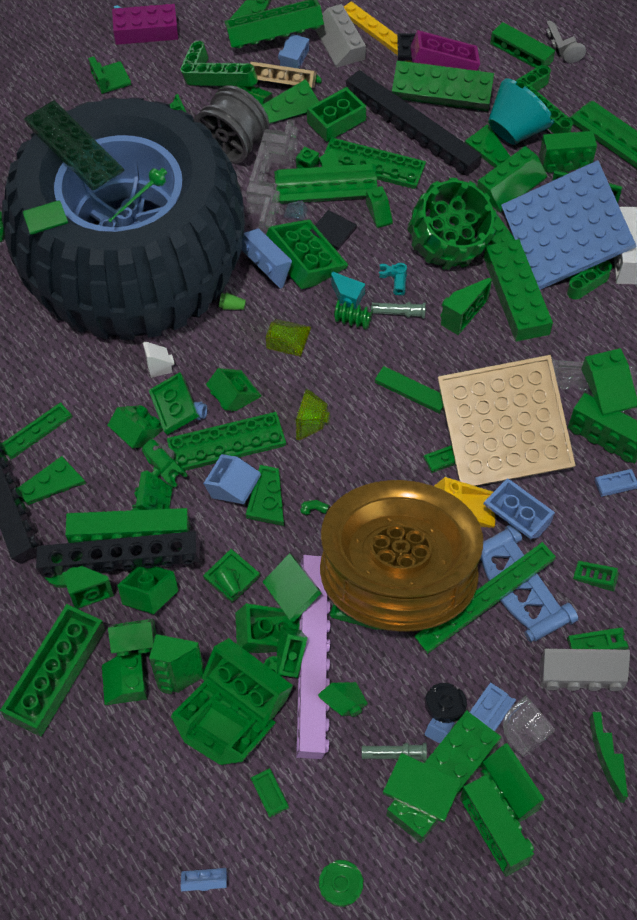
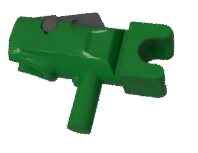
(163, 462)

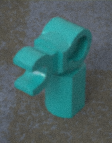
(399, 273)

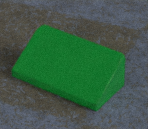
(45, 217)

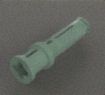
(400, 309)
(417, 752)

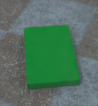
(173, 403)
(292, 587)
(422, 787)

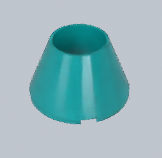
(518, 113)

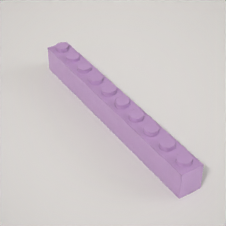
(312, 675)

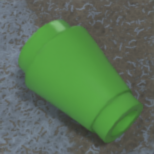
(231, 302)

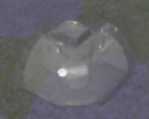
(526, 726)

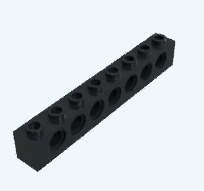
(89, 550)

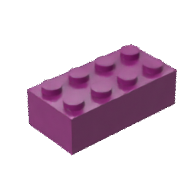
(145, 24)
(445, 52)

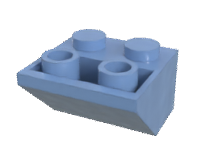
(231, 479)

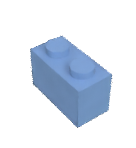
(294, 51)

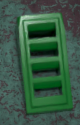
(601, 583)

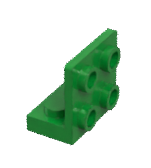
(109, 76)

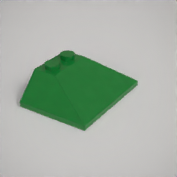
(218, 726)

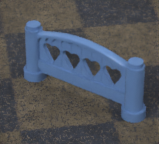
(551, 615)

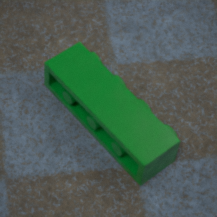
(521, 46)

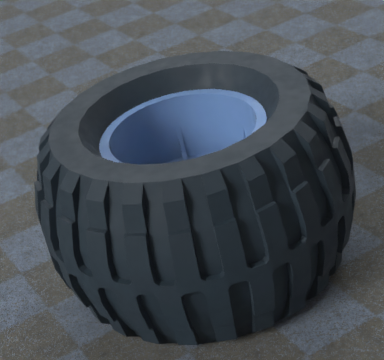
(142, 266)

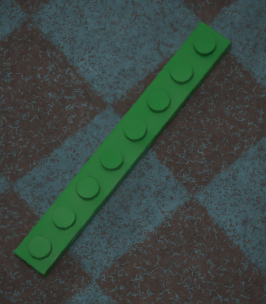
(488, 596)

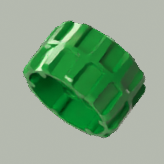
(471, 205)

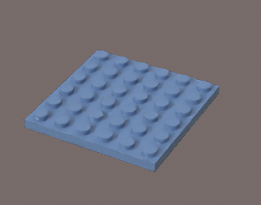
(569, 225)

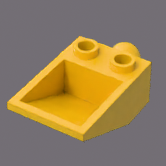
(472, 497)

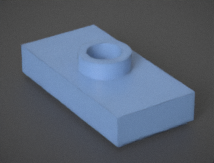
(616, 482)
(204, 879)

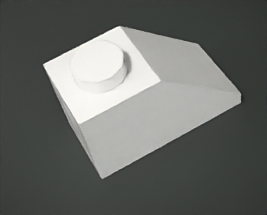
(158, 359)

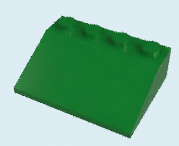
(311, 256)

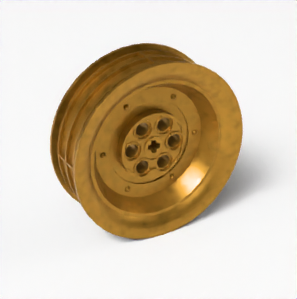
(400, 555)

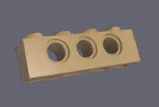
(284, 74)

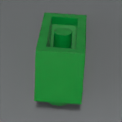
(378, 206)
(290, 651)
(344, 698)

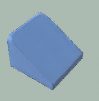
(438, 730)

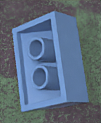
(266, 256)
(520, 509)

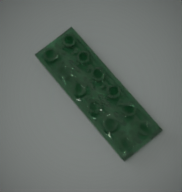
(73, 145)

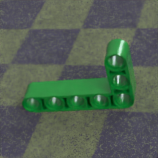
(198, 72)
(536, 80)
(589, 280)

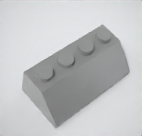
(341, 37)
(584, 669)

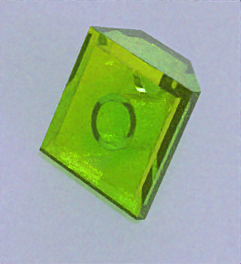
(287, 337)
(311, 415)

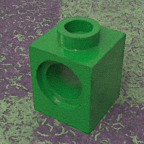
(307, 158)

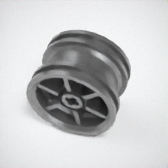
(234, 121)

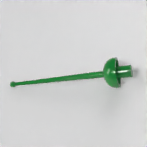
(156, 178)

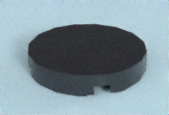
(445, 702)

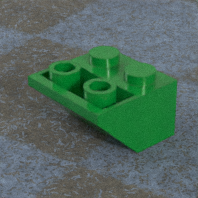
(135, 425)

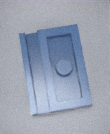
(492, 706)

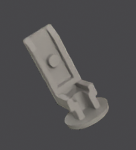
(569, 48)

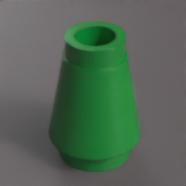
(227, 581)

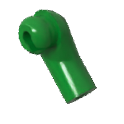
(317, 505)

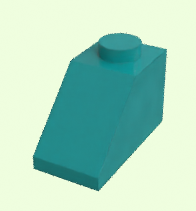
(347, 289)

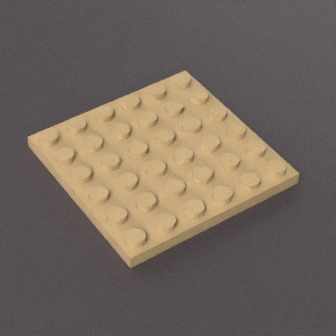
(506, 421)

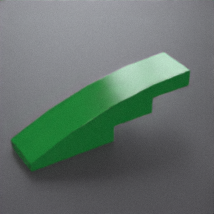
(611, 763)

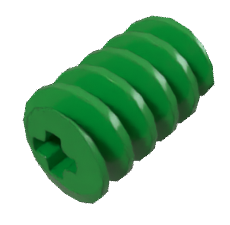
(353, 315)

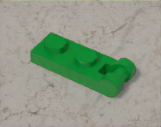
(599, 640)

